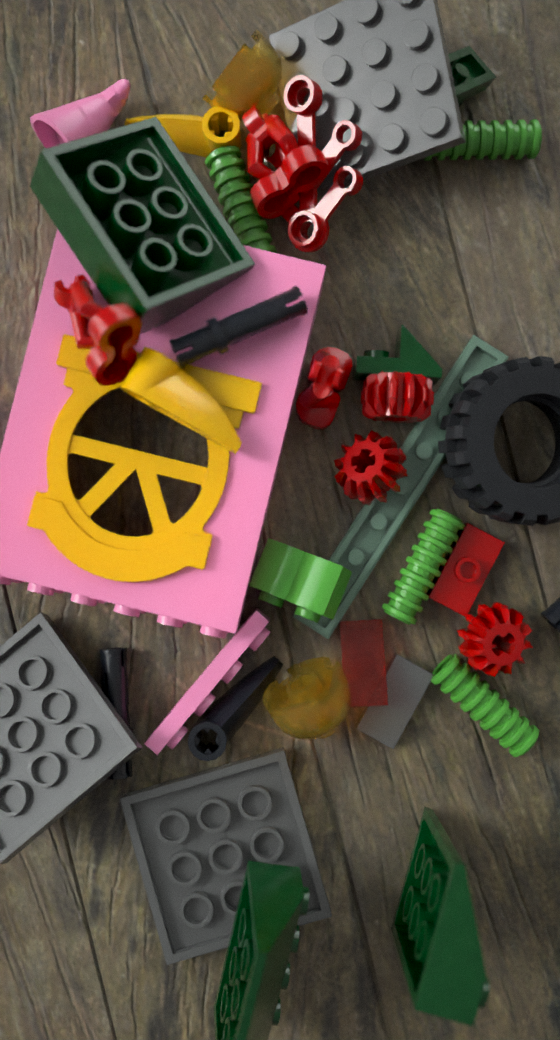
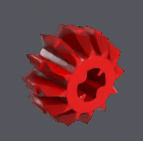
(397, 397)
(370, 468)
(507, 646)

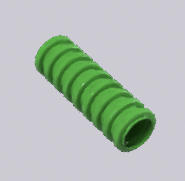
(496, 140)
(234, 192)
(423, 566)
(485, 705)

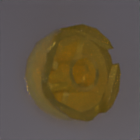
(249, 79)
(311, 700)

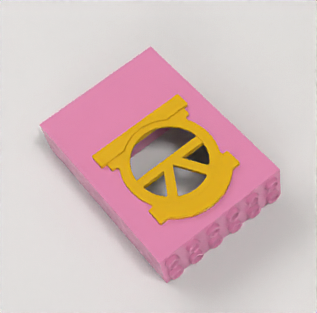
(205, 559)

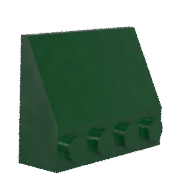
(139, 220)
(439, 930)
(259, 951)

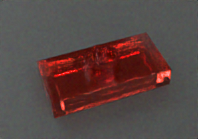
(364, 662)

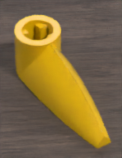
(198, 133)
(177, 395)

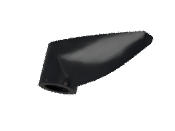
(232, 710)

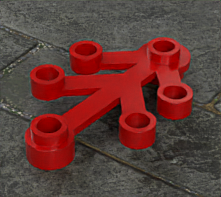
(309, 211)

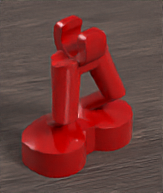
(299, 171)
(109, 333)
(329, 375)

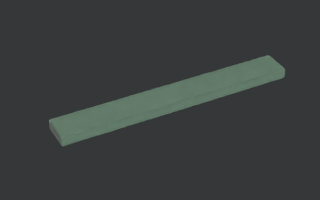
(379, 522)

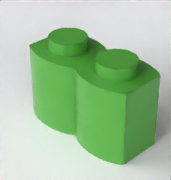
(301, 579)

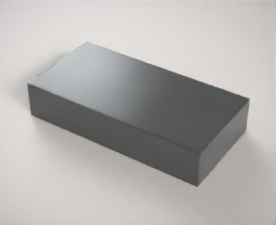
(405, 689)

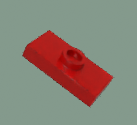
(466, 569)

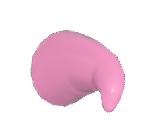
(81, 117)

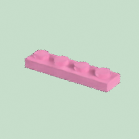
(199, 695)

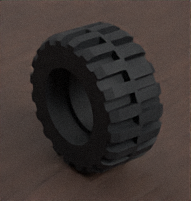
(471, 442)

